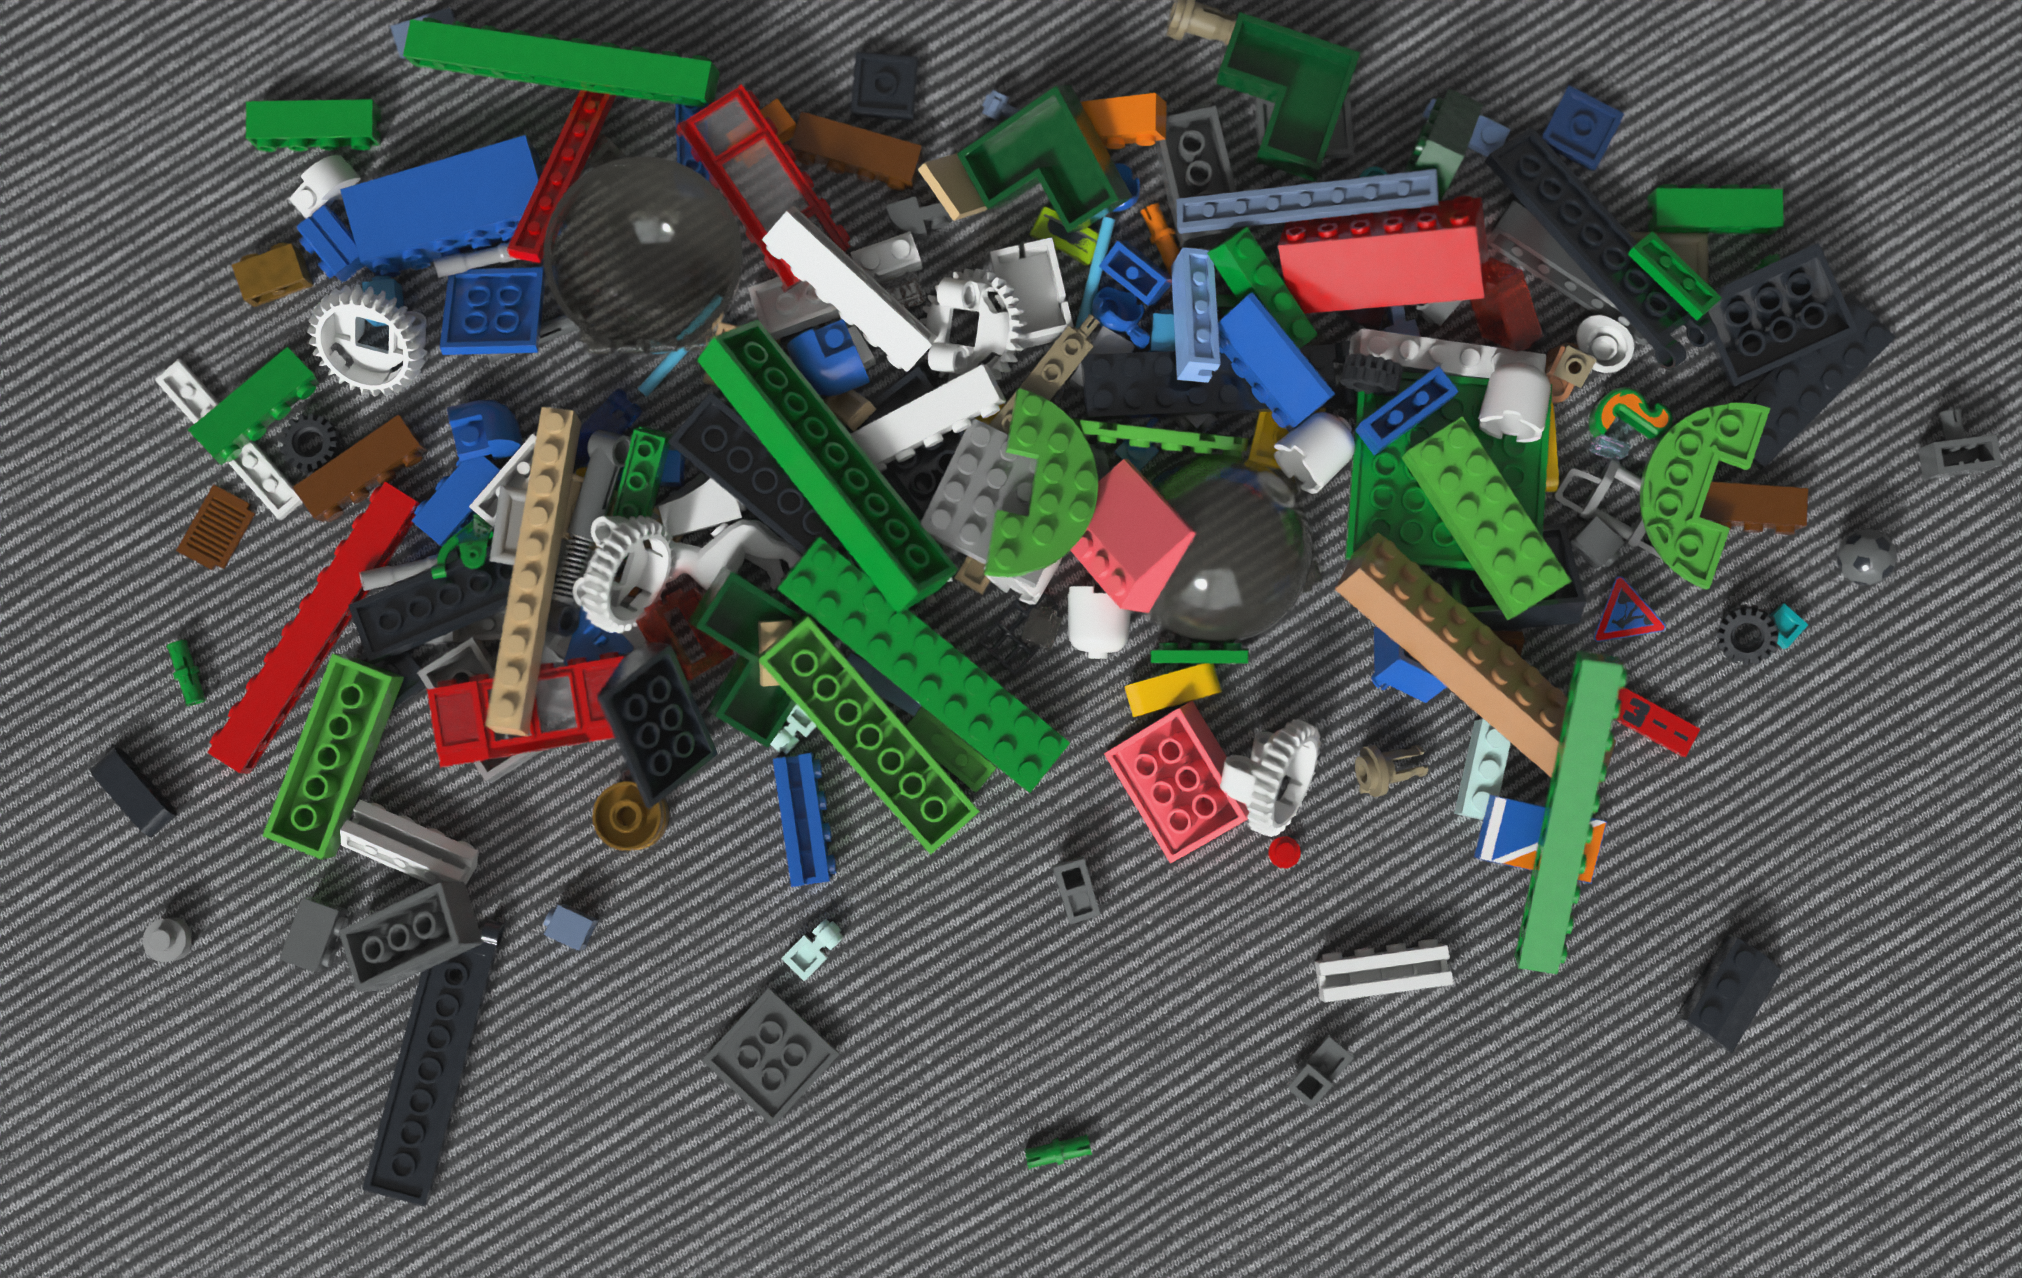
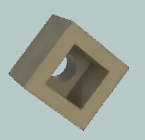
(1570, 355)

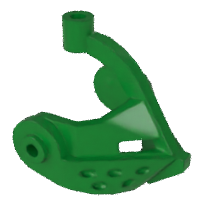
(472, 546)

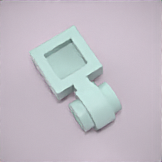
(785, 738)
(807, 955)

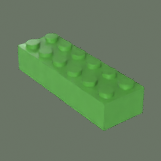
(1485, 518)
(333, 756)

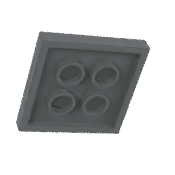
(771, 1056)

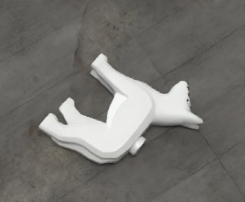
(729, 548)

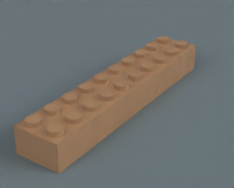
(1457, 649)

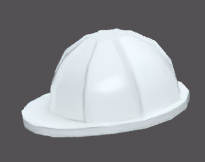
(1605, 341)

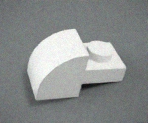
(323, 184)

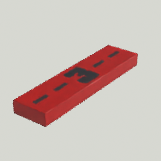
(1655, 723)

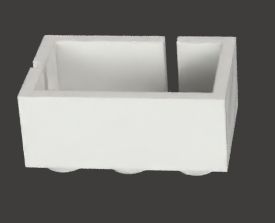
(1039, 286)

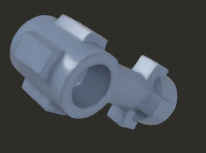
(996, 105)

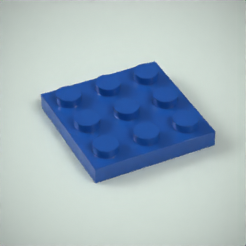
(493, 311)

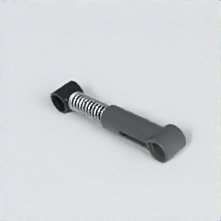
(607, 457)

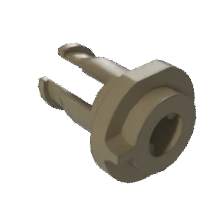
(1199, 20)
(1377, 770)

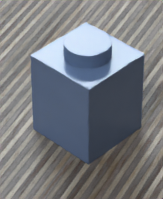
(570, 926)

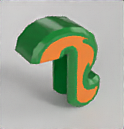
(1632, 409)

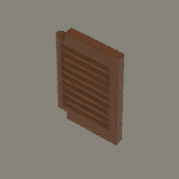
(216, 529)

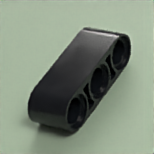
(133, 792)

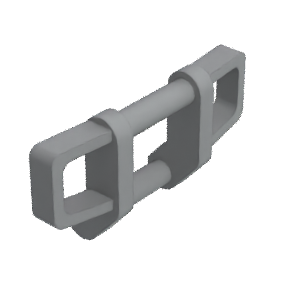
(1590, 510)

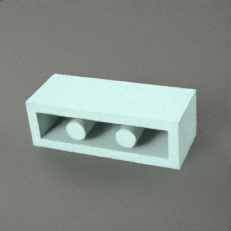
(1482, 770)

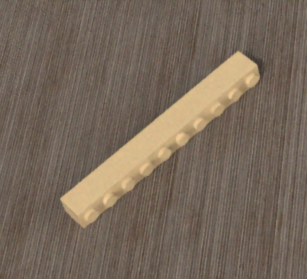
(534, 572)

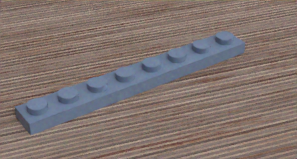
(1308, 201)

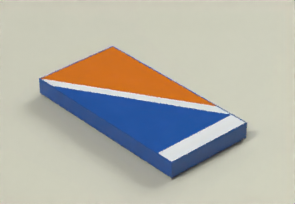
(1513, 831)

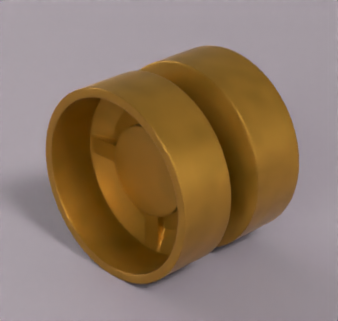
(625, 820)

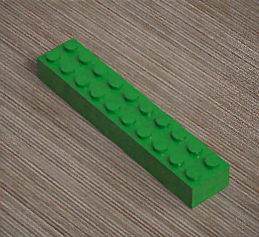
(827, 465)
(923, 665)

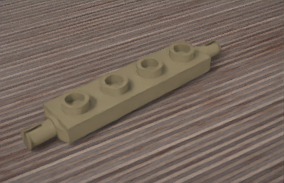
(1052, 368)

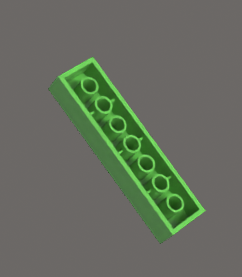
(868, 733)

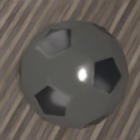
(1866, 556)

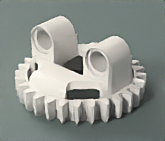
(342, 320)
(995, 330)
(644, 568)
(1257, 779)

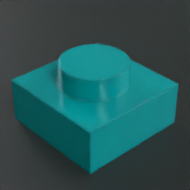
(1789, 625)

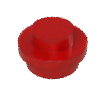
(1284, 852)

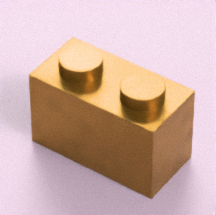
(272, 274)

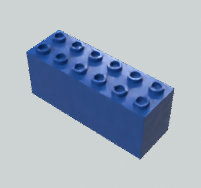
(442, 206)

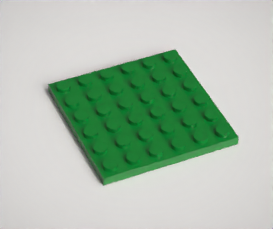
(1392, 503)

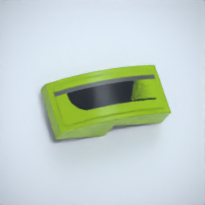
(1076, 244)

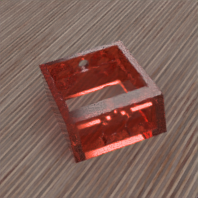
(1507, 309)
(657, 629)

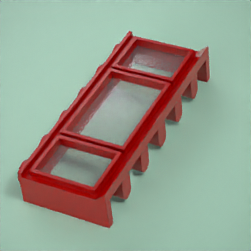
(756, 172)

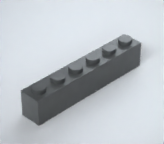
(1533, 248)

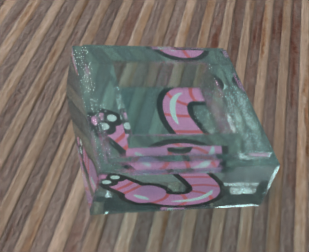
(1609, 447)

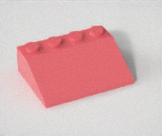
(1132, 539)
(1175, 781)

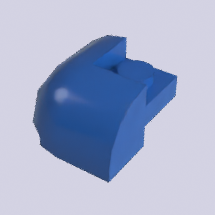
(828, 359)
(484, 429)

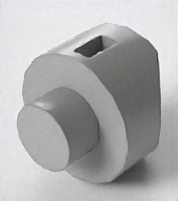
(167, 939)

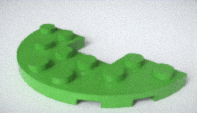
(1170, 439)
(1679, 480)
(1061, 491)

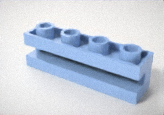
(1195, 315)

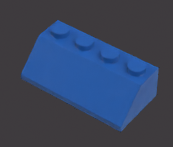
(1271, 364)

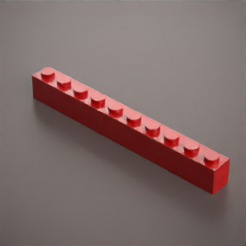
(314, 630)

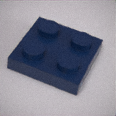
(1581, 128)

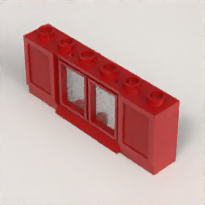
(562, 713)

